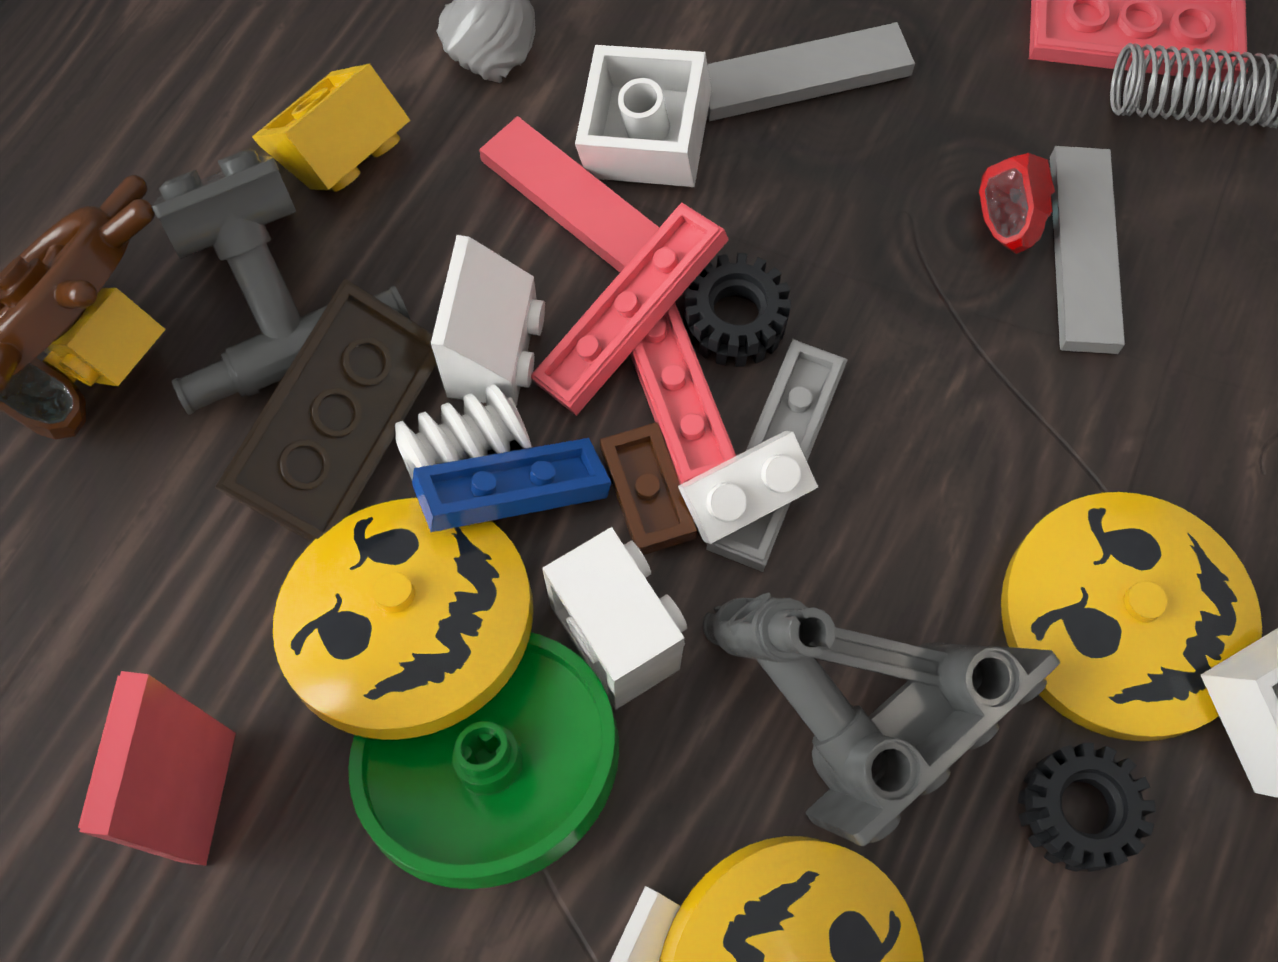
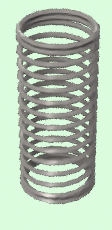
(1136, 76)

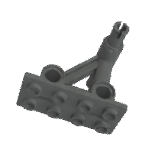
(231, 216)
(911, 739)

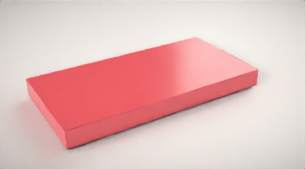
(1099, 29)
(157, 772)

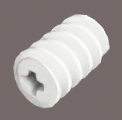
(463, 435)

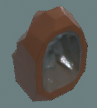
(44, 401)

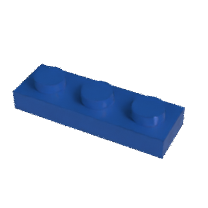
(510, 484)

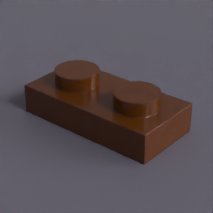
(647, 488)

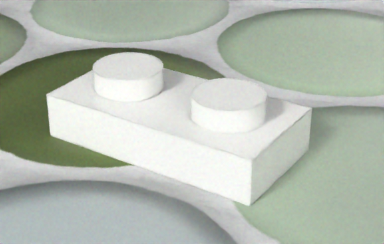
(748, 486)

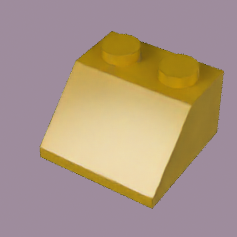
(335, 128)

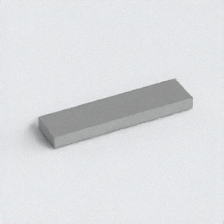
(808, 70)
(1086, 251)
(797, 405)

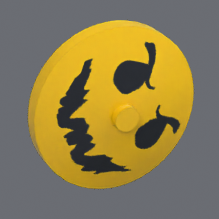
(1133, 609)
(402, 623)
(793, 905)

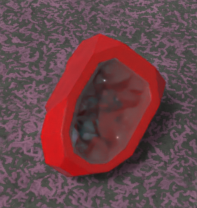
(1017, 200)

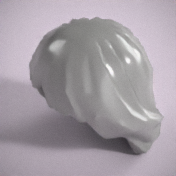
(487, 35)

